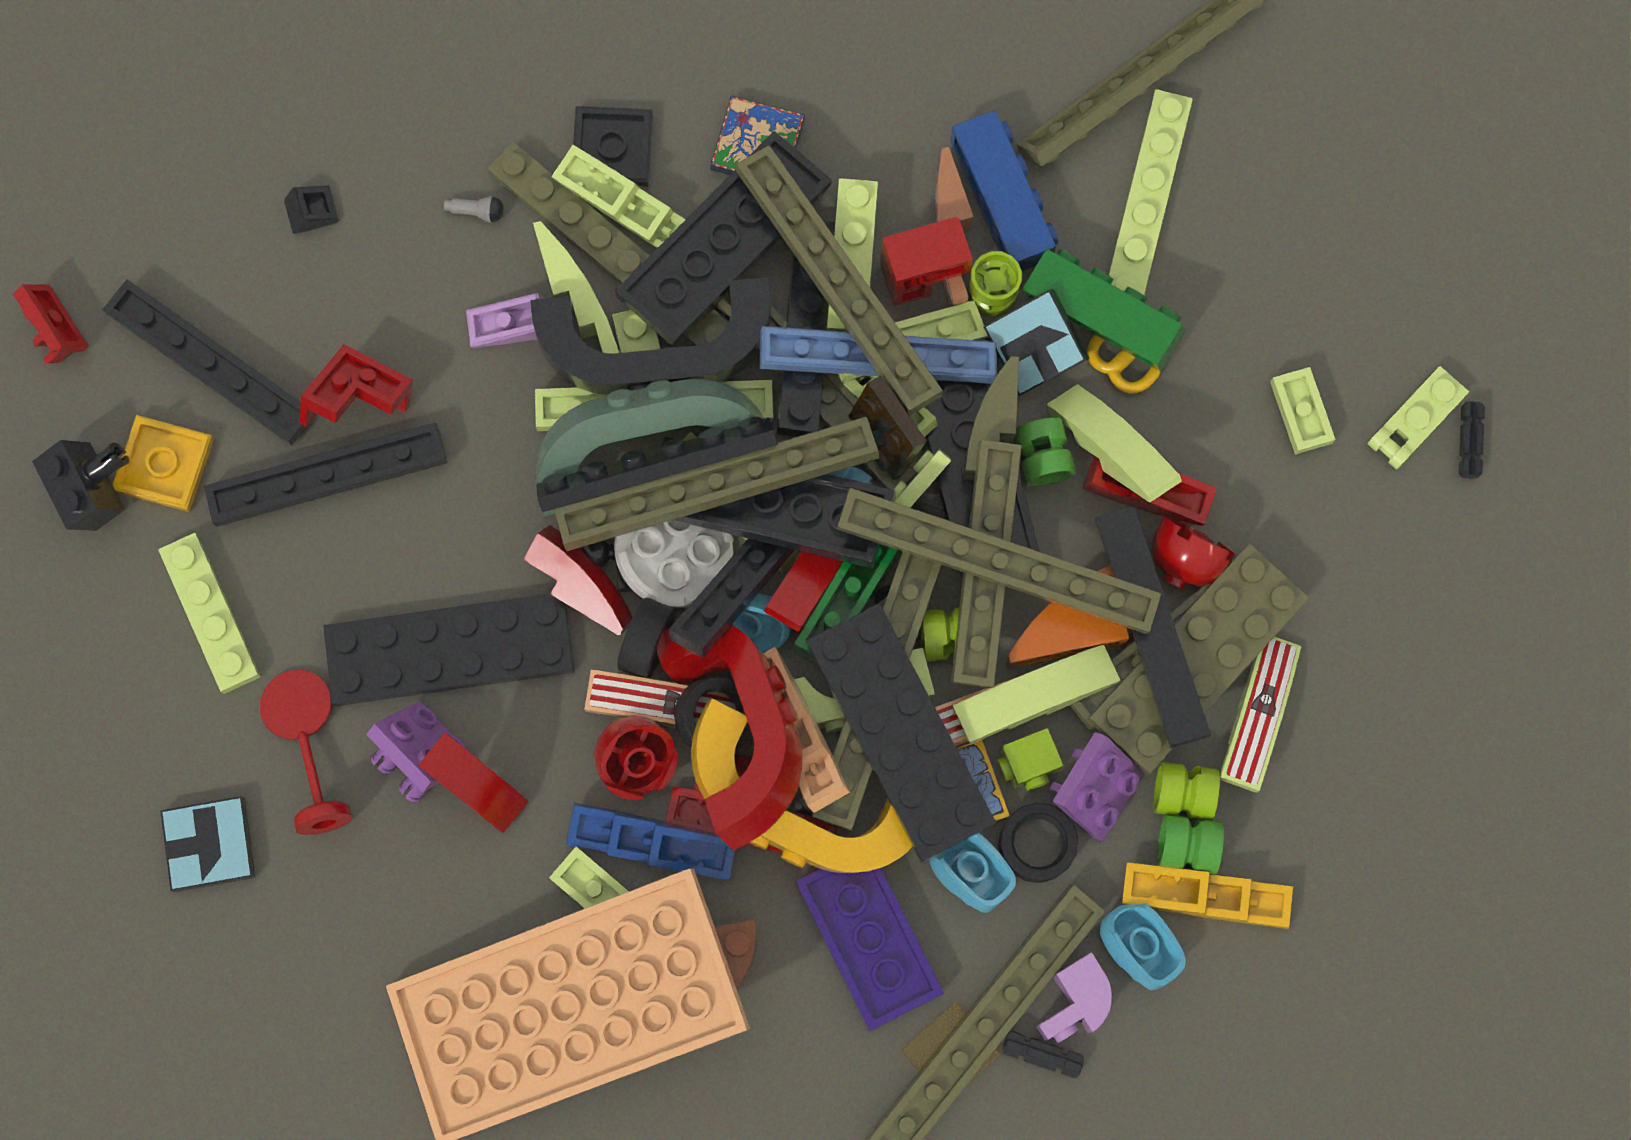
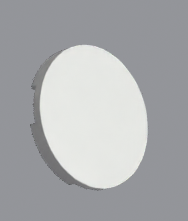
(672, 560)

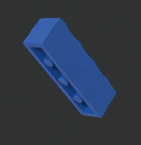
(1002, 189)

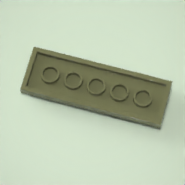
(1219, 641)

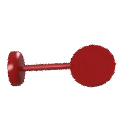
(294, 709)

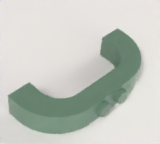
(635, 414)

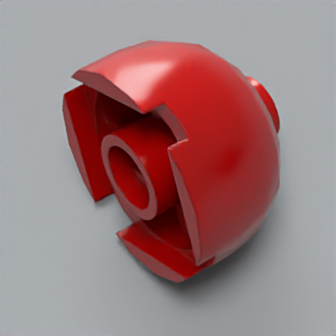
(1188, 554)
(635, 757)

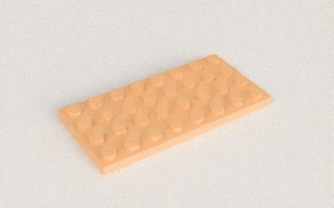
(567, 1007)

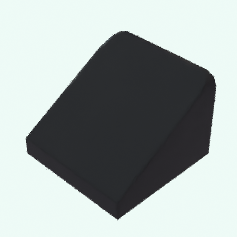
(310, 208)

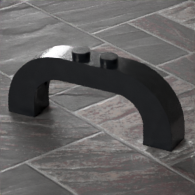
(636, 370)

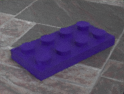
(870, 943)

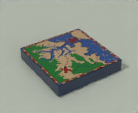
(747, 126)

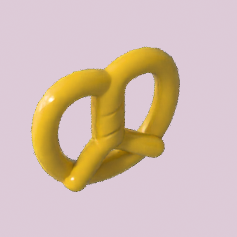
(1116, 366)

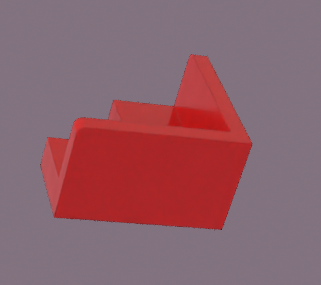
(923, 257)
(352, 376)

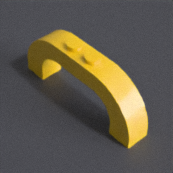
(800, 840)

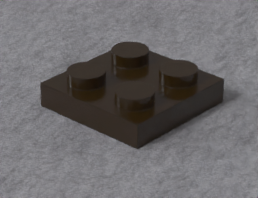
(891, 427)

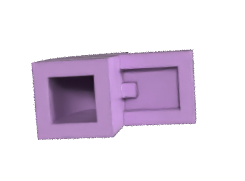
(1089, 1000)

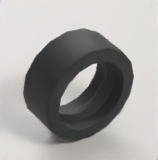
(638, 650)
(686, 702)
(1060, 821)

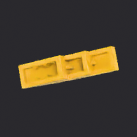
(1208, 895)

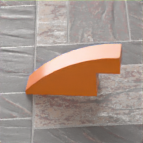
(1063, 633)

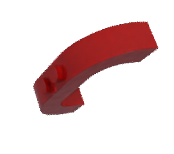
(774, 773)

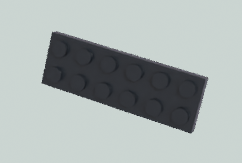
(712, 248)
(955, 420)
(797, 518)
(447, 649)
(900, 733)

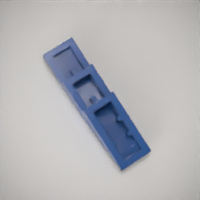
(650, 841)

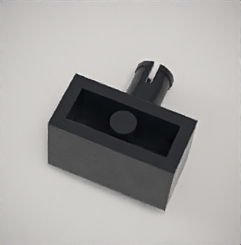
(80, 482)

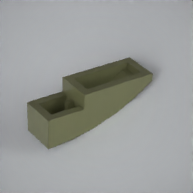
(996, 415)

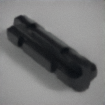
(1471, 440)
(1043, 1054)

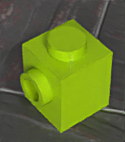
(1029, 760)

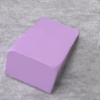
(502, 322)

